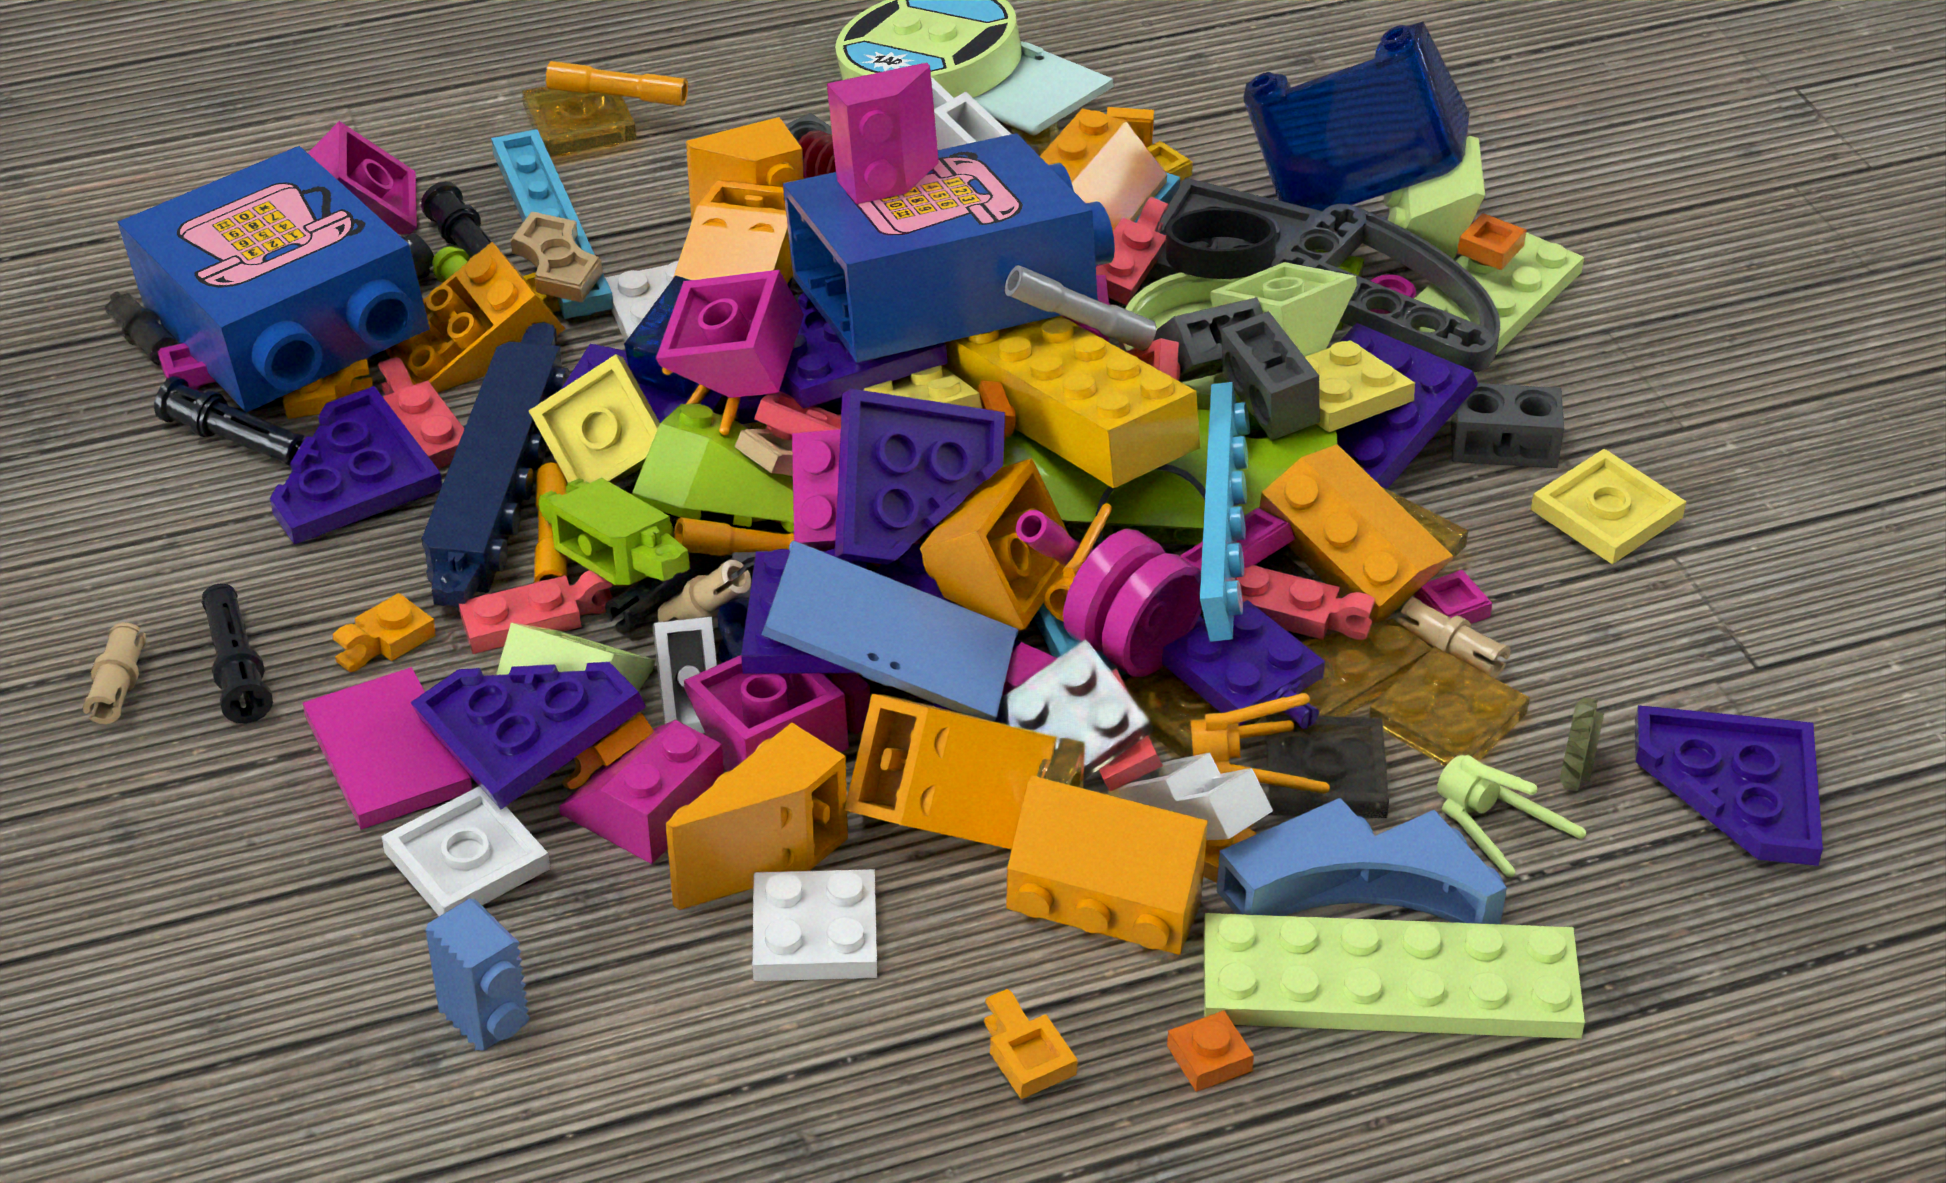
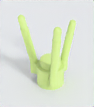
(1475, 787)

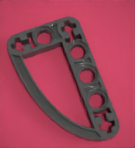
(1455, 339)

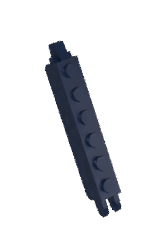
(492, 469)

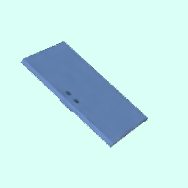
(891, 632)

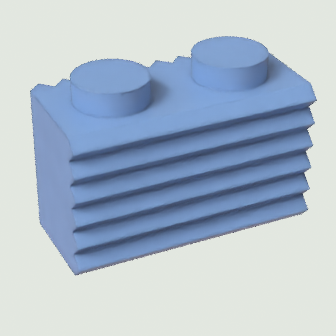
(477, 974)

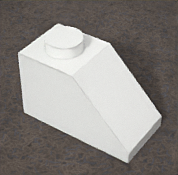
(681, 652)

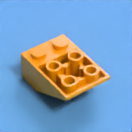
(737, 232)
(469, 318)
(944, 770)
(763, 816)

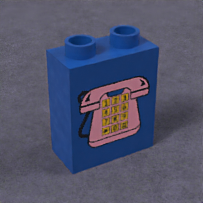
(940, 255)
(275, 277)

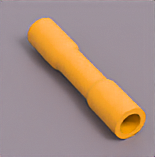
(645, 87)
(723, 539)
(548, 561)

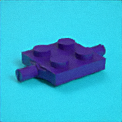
(1250, 669)

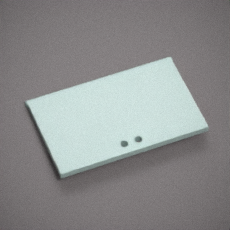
(1042, 91)

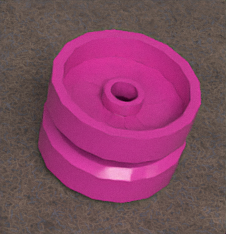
(1132, 601)

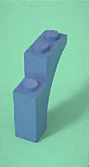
(1337, 859)

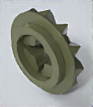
(1581, 744)

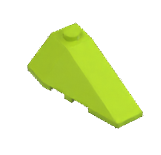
(702, 470)

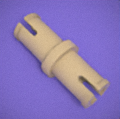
(706, 594)
(1454, 637)
(114, 673)

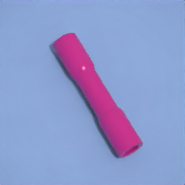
(1046, 536)

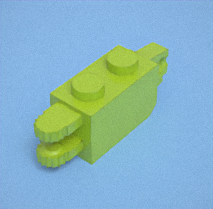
(613, 533)

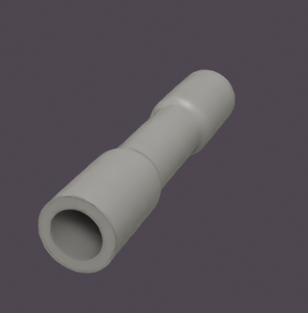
(1054, 297)

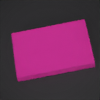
(383, 749)

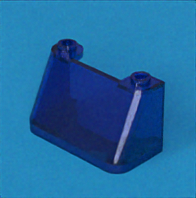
(1361, 126)

